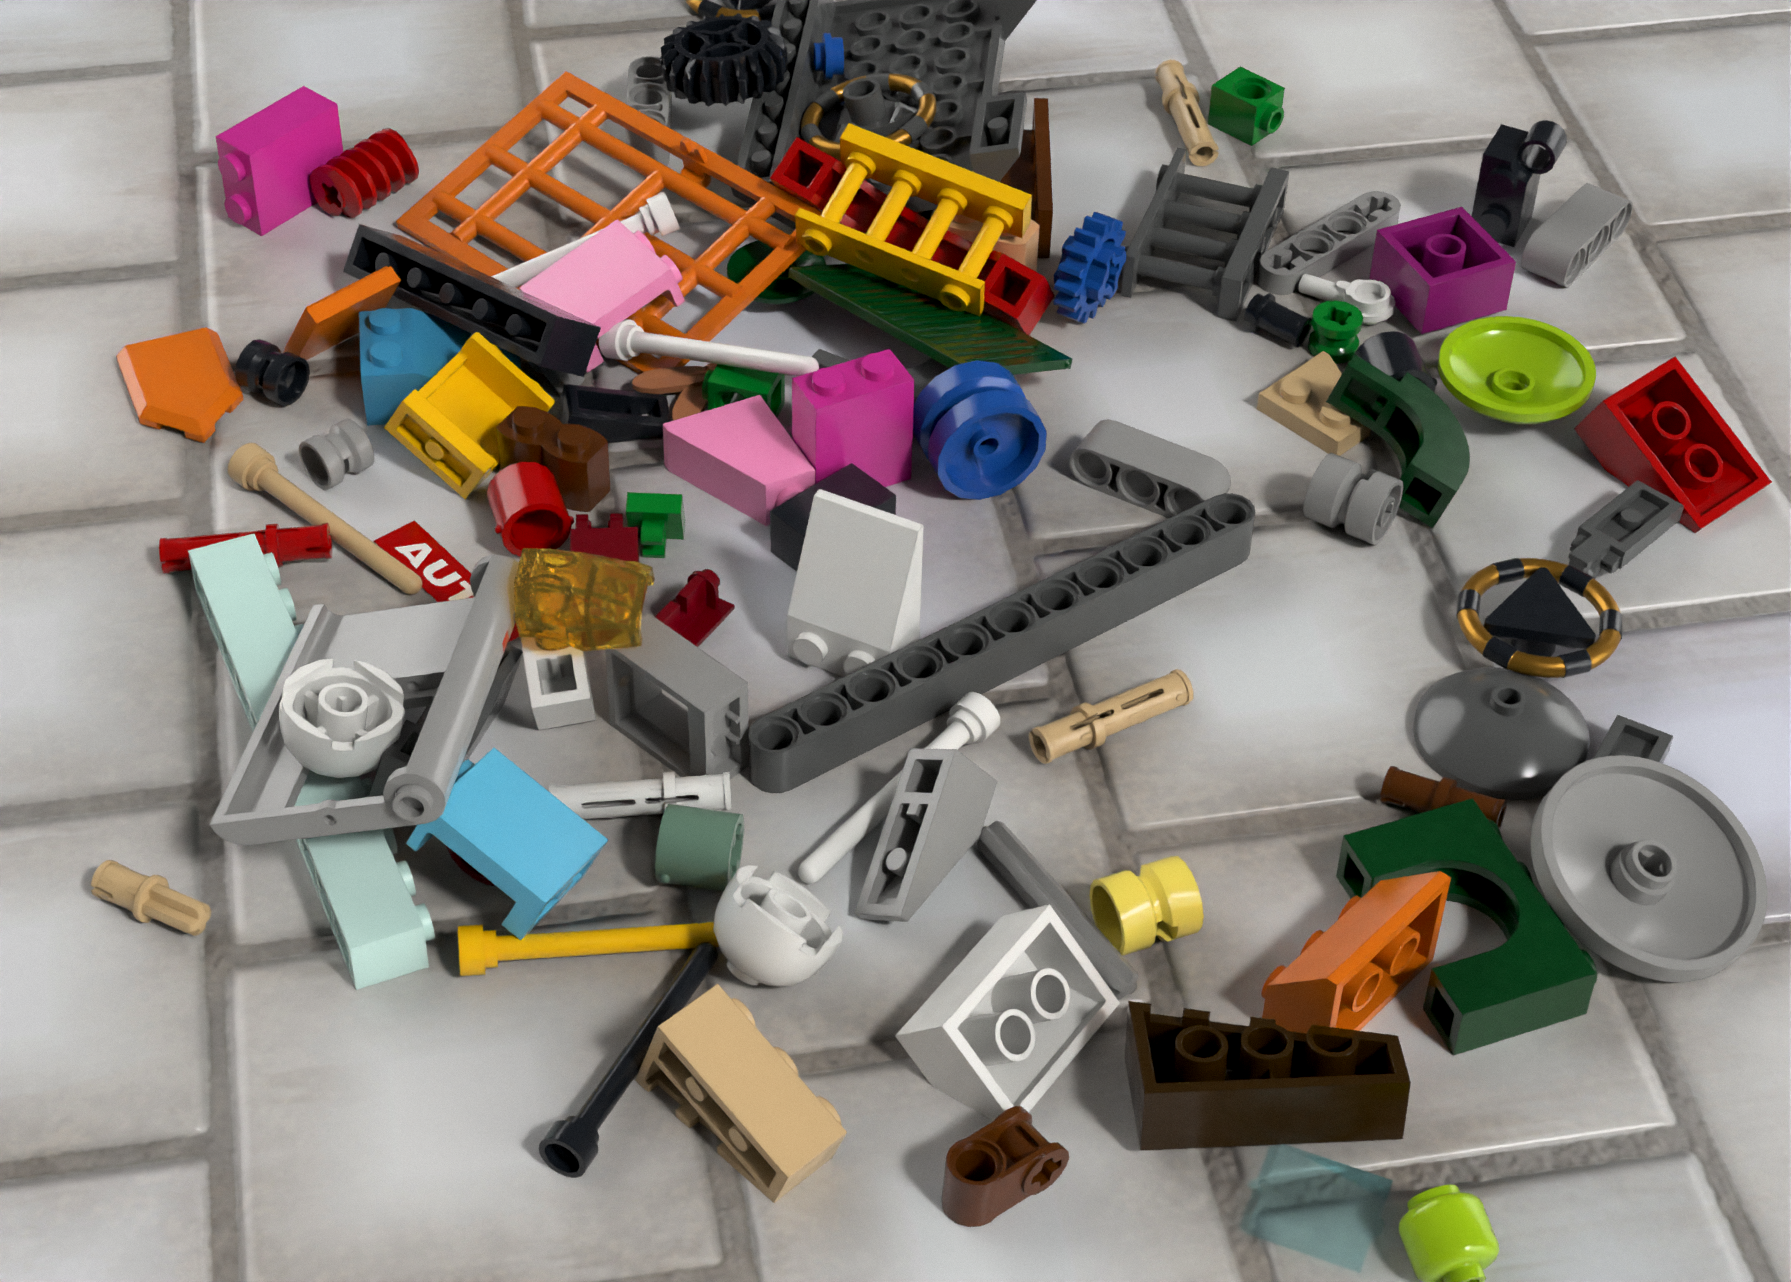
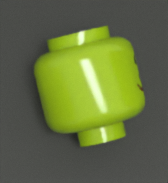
(1448, 1236)

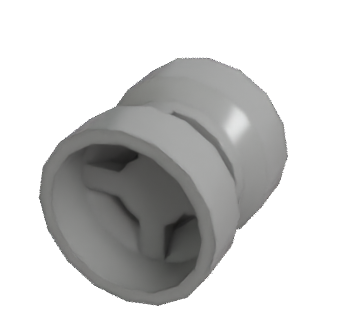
(337, 453)

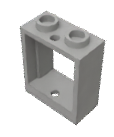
(692, 742)

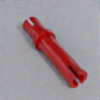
(284, 543)

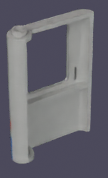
(439, 657)

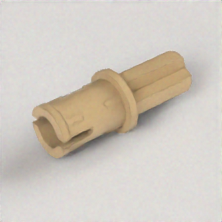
(149, 898)

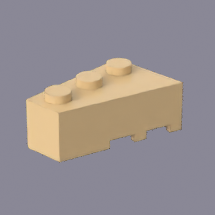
(742, 1092)

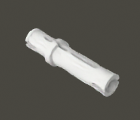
(645, 796)

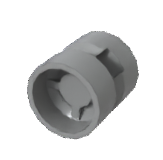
(1357, 500)

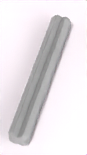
(1041, 889)

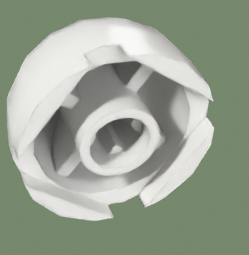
(340, 717)
(773, 929)

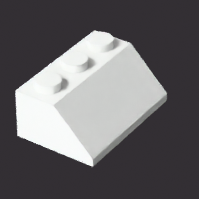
(1009, 1015)

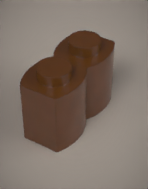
(569, 451)

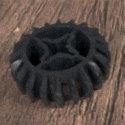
(723, 59)

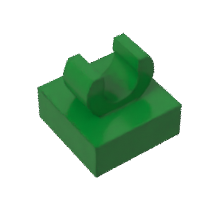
(657, 519)

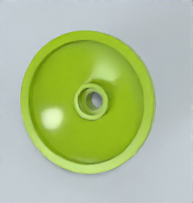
(1516, 369)

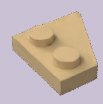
(1301, 406)

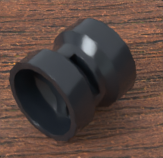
(276, 373)

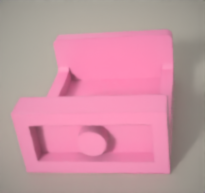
(607, 280)

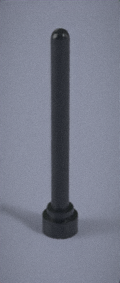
(573, 1142)

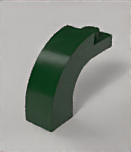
(1417, 428)

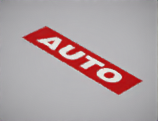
(440, 572)

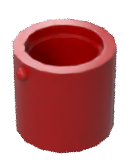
(528, 508)

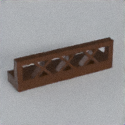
(1033, 173)

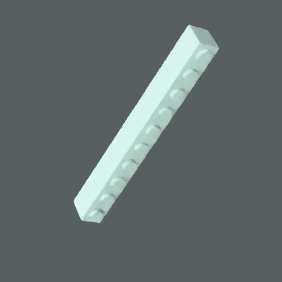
(354, 872)

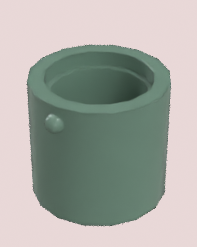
(698, 847)

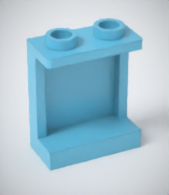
(514, 837)

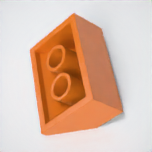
(1361, 958)

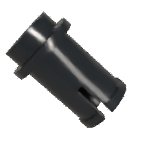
(1276, 319)

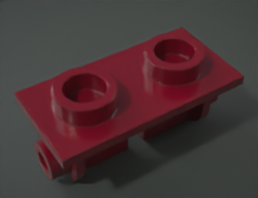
(696, 608)

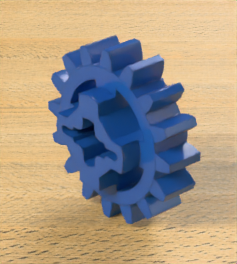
(1089, 267)

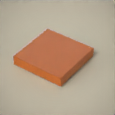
(337, 315)

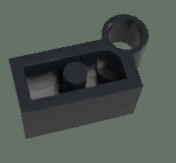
(1512, 176)

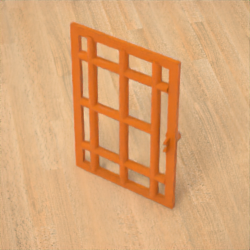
(689, 184)

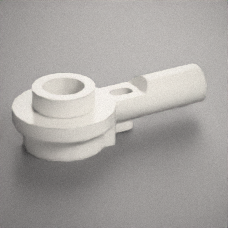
(1369, 296)

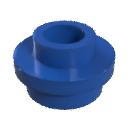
(829, 56)

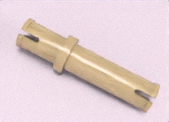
(1181, 101)
(1091, 724)

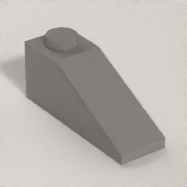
(926, 831)

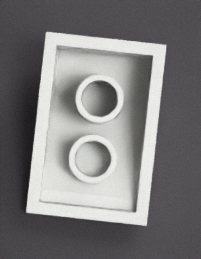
(854, 586)

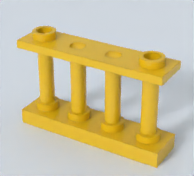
(931, 179)

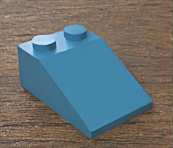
(402, 354)

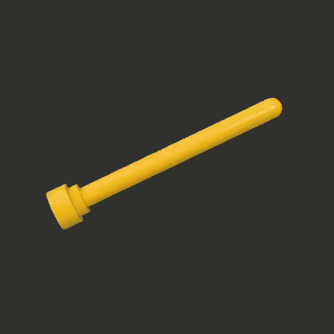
(484, 949)

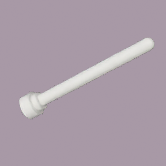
(654, 217)
(629, 340)
(969, 722)

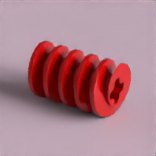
(364, 174)

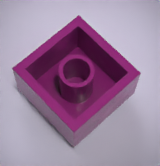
(1442, 269)

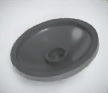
(1500, 732)

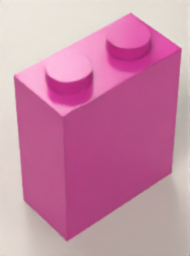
(272, 156)
(856, 416)

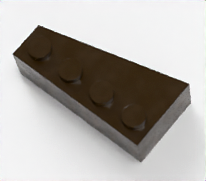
(1260, 1083)

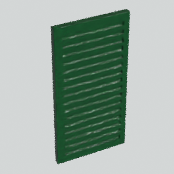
(927, 323)

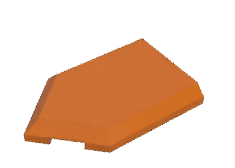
(180, 382)

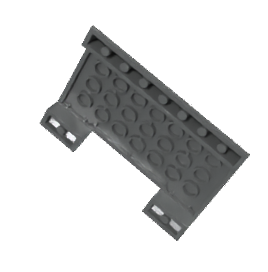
(940, 42)

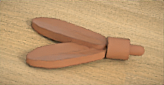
(676, 379)

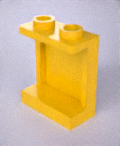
(457, 413)

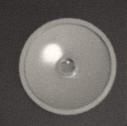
(1648, 868)

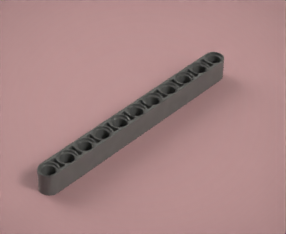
(997, 643)

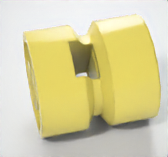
(1139, 908)

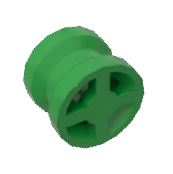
(1335, 330)

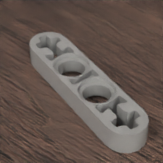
(1287, 262)

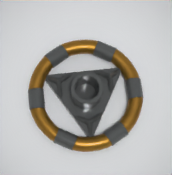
(869, 110)

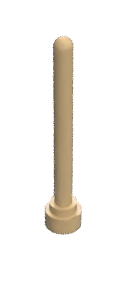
(256, 470)

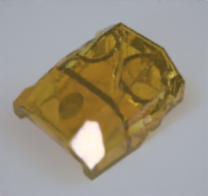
(579, 599)

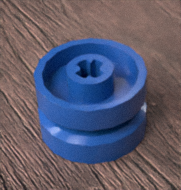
(978, 430)

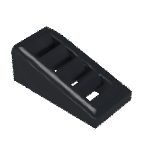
(614, 412)

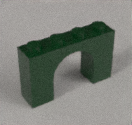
(1496, 994)

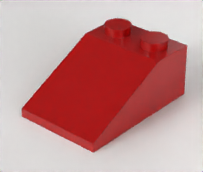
(1675, 443)

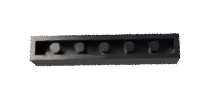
(476, 301)

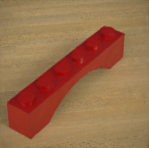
(1011, 289)

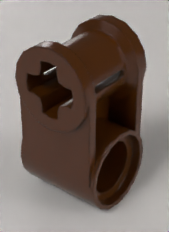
(999, 1168)

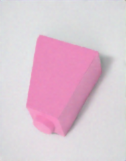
(738, 457)

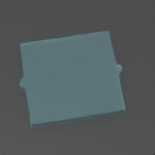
(1320, 1207)

